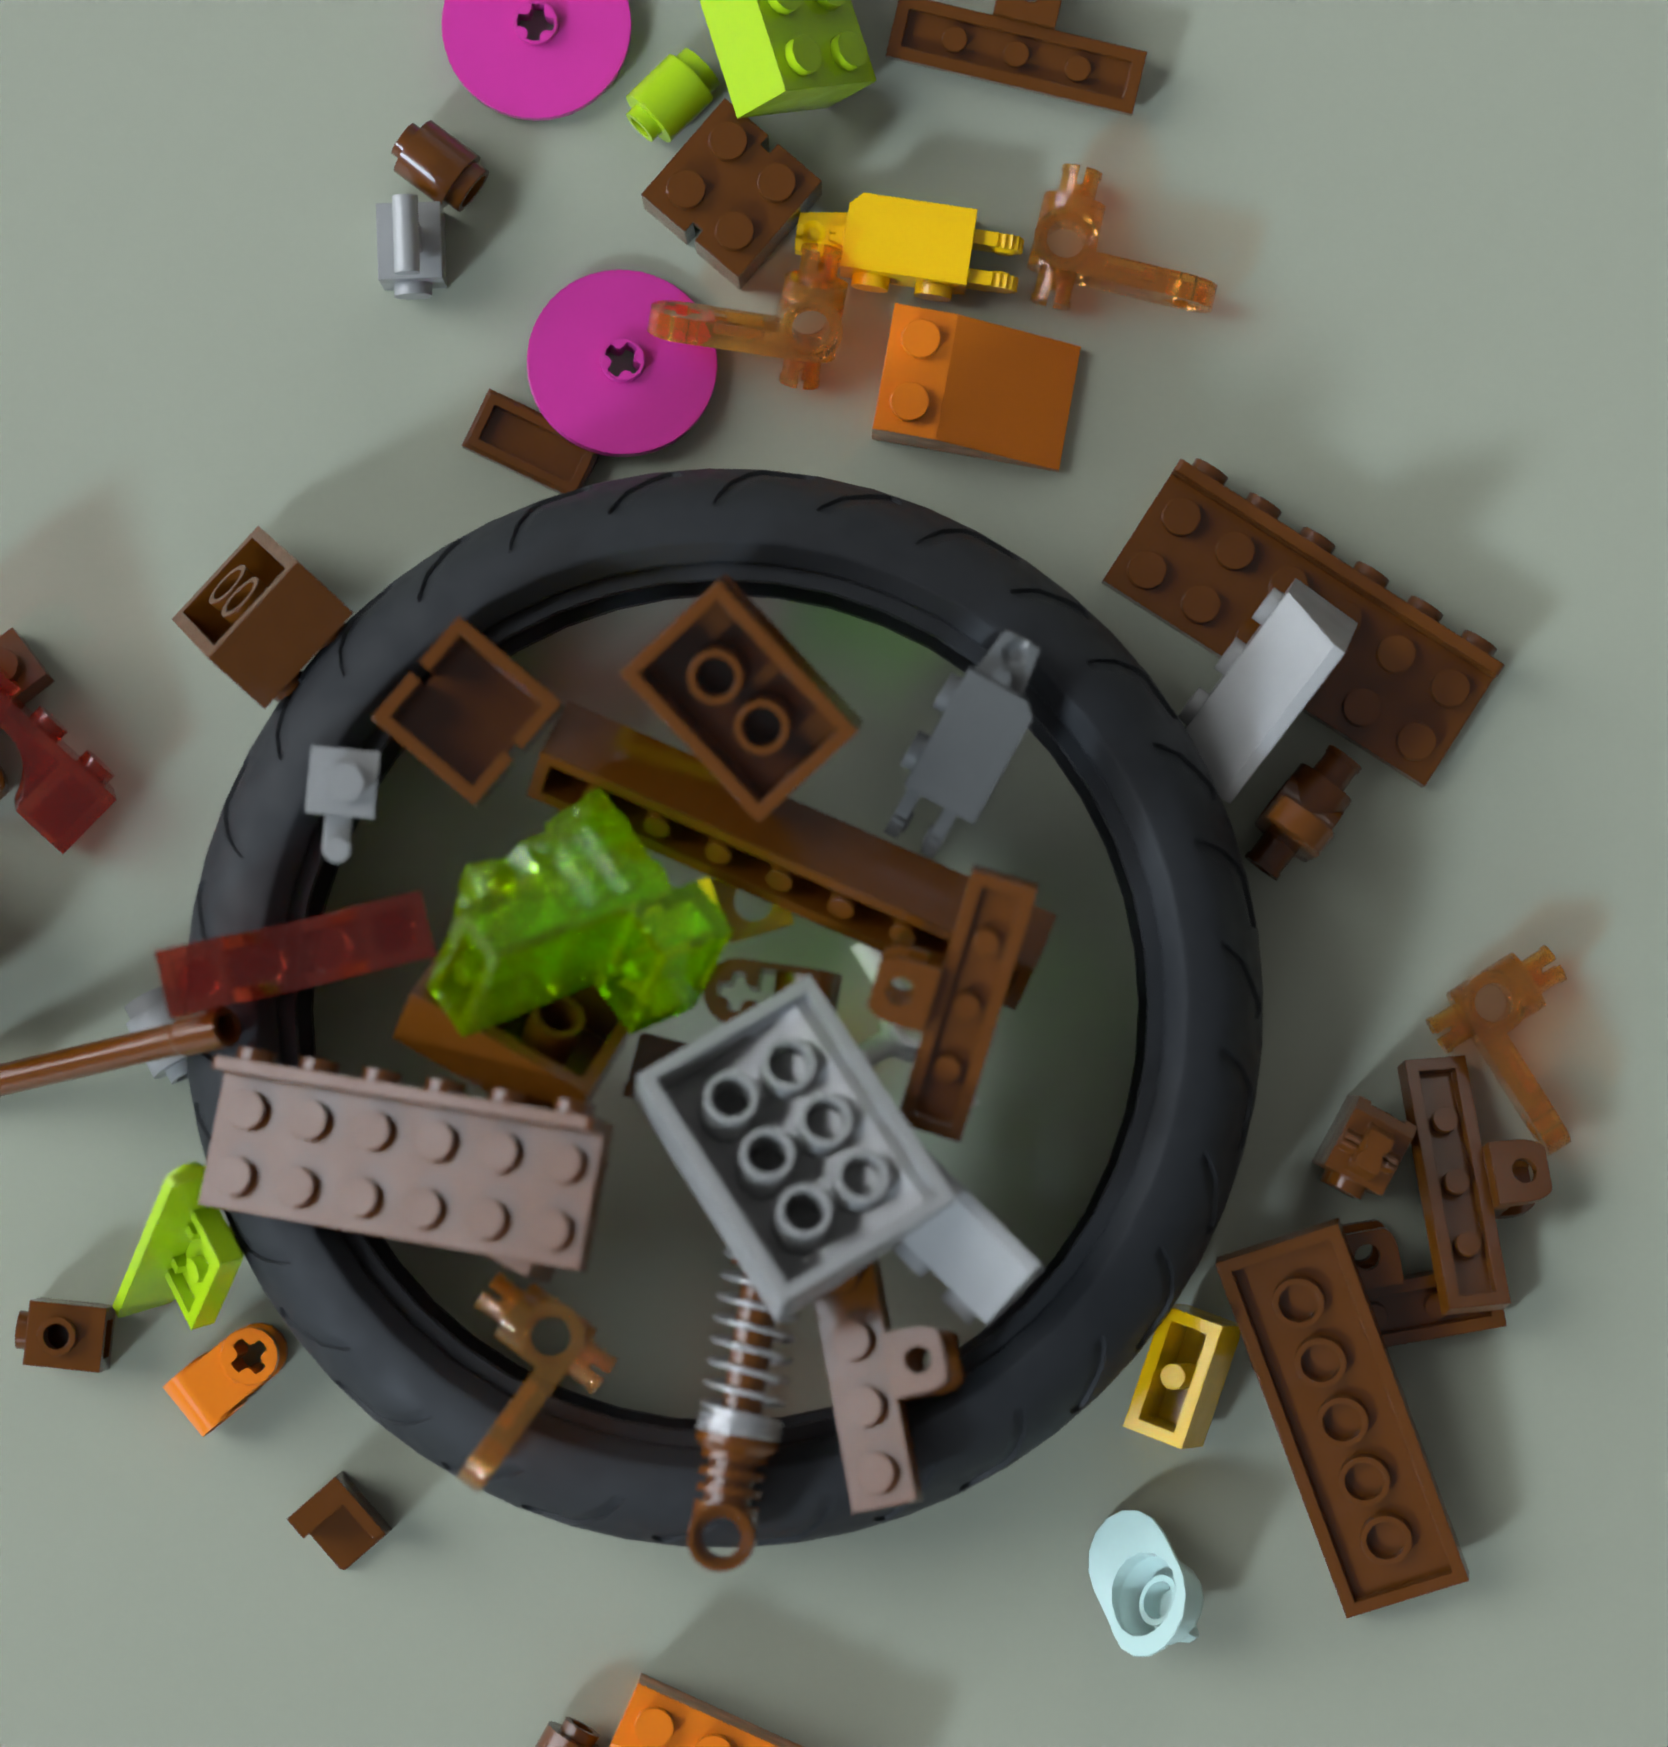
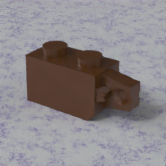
(1362, 1148)

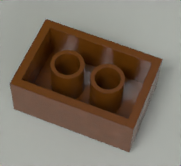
(262, 618)
(742, 697)
(545, 1052)

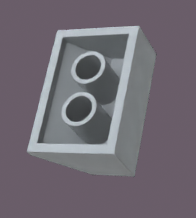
(1265, 683)
(971, 1256)

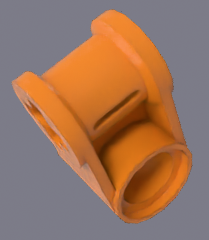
(220, 1379)

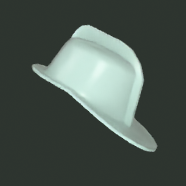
(1143, 1585)

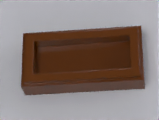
(527, 445)

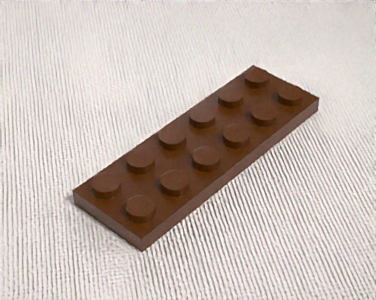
(1342, 1418)

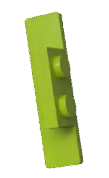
(182, 1254)

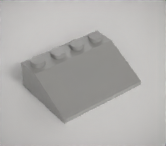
(792, 1146)

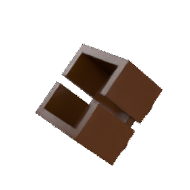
(732, 193)
(468, 712)

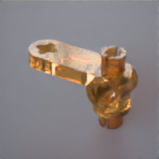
(1077, 210)
(807, 289)
(1523, 989)
(518, 1316)

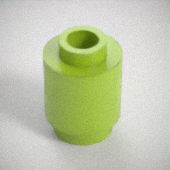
(671, 96)

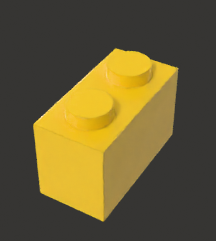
(1183, 1377)

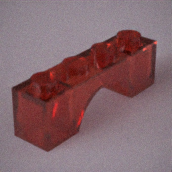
(57, 787)
(295, 955)

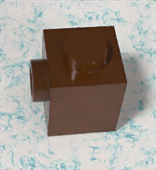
(66, 1334)

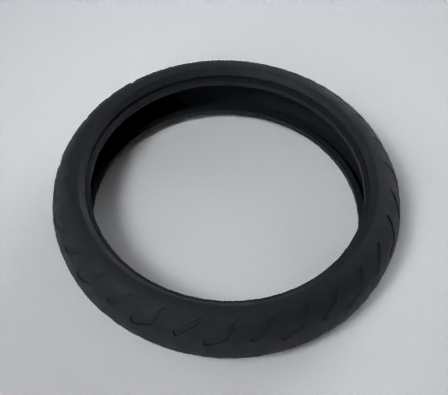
(1183, 905)

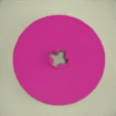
(541, 76)
(572, 370)

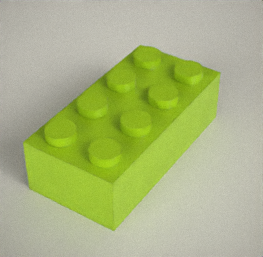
(788, 53)

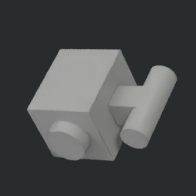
(411, 247)
(341, 787)

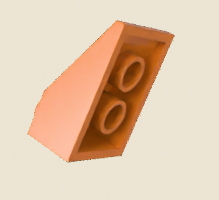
(975, 388)

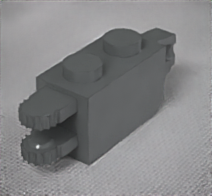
(972, 741)

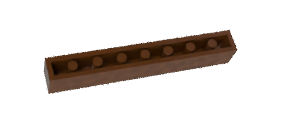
(788, 858)

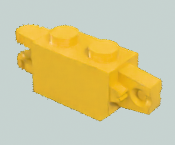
(910, 246)

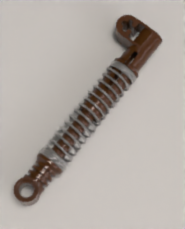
(736, 1433)

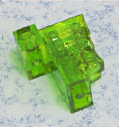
(573, 915)

